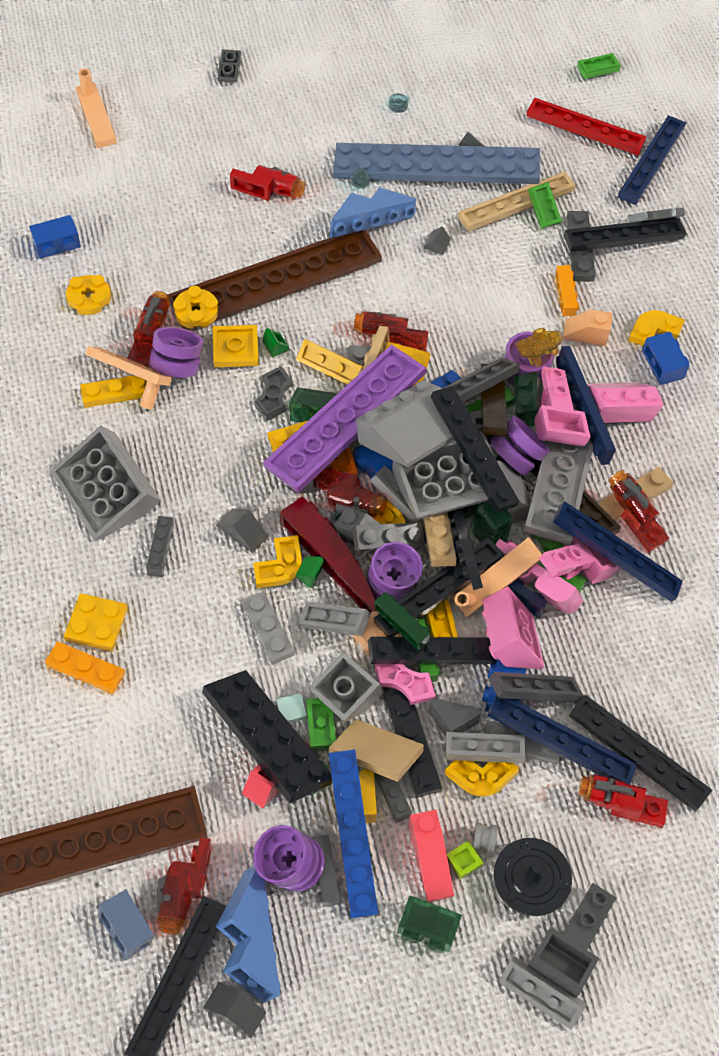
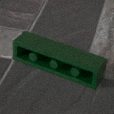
(402, 621)

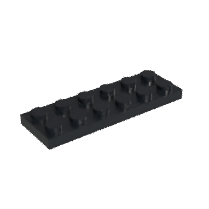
(267, 736)

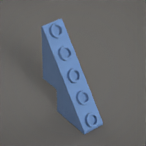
(365, 213)
(249, 926)

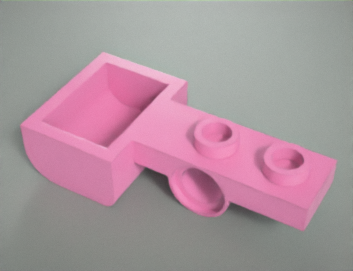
(556, 417)
(576, 558)
(553, 589)

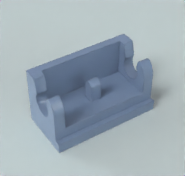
(125, 924)

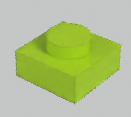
(464, 860)

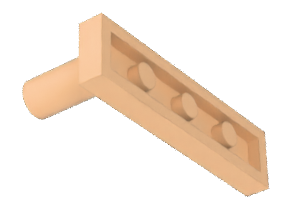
(94, 110)
(153, 378)
(499, 576)

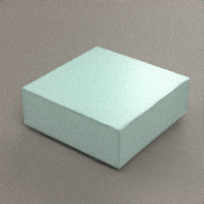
(292, 708)

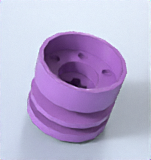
(397, 562)
(288, 858)

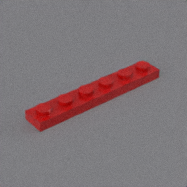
(586, 126)

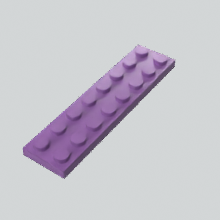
(335, 424)

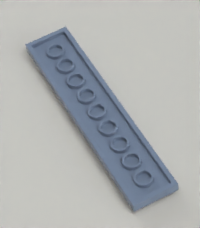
(439, 163)

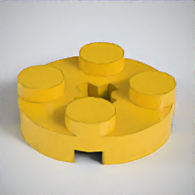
(84, 284)
(195, 297)

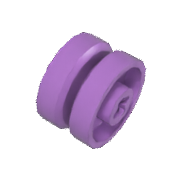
(176, 352)
(512, 354)
(519, 446)

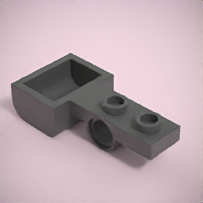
(566, 956)

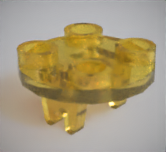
(538, 344)

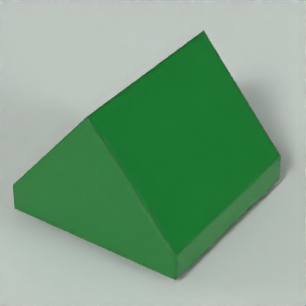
(274, 342)
(310, 570)

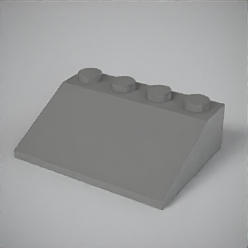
(405, 426)
(439, 482)
(104, 484)

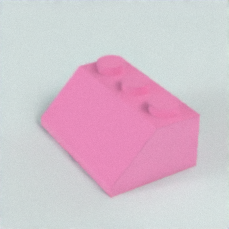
(626, 401)
(511, 631)

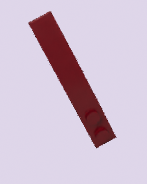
(321, 540)

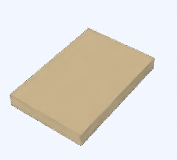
(378, 749)

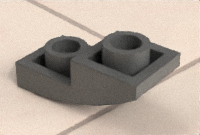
(229, 65)

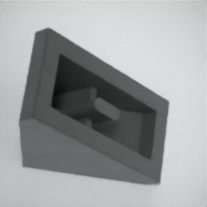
(243, 528)
(453, 716)
(235, 1009)

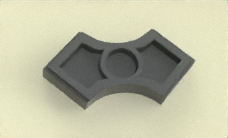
(657, 215)
(271, 401)

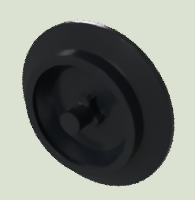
(532, 877)

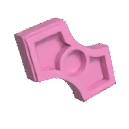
(413, 685)

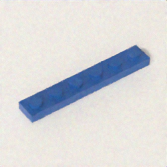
(353, 834)

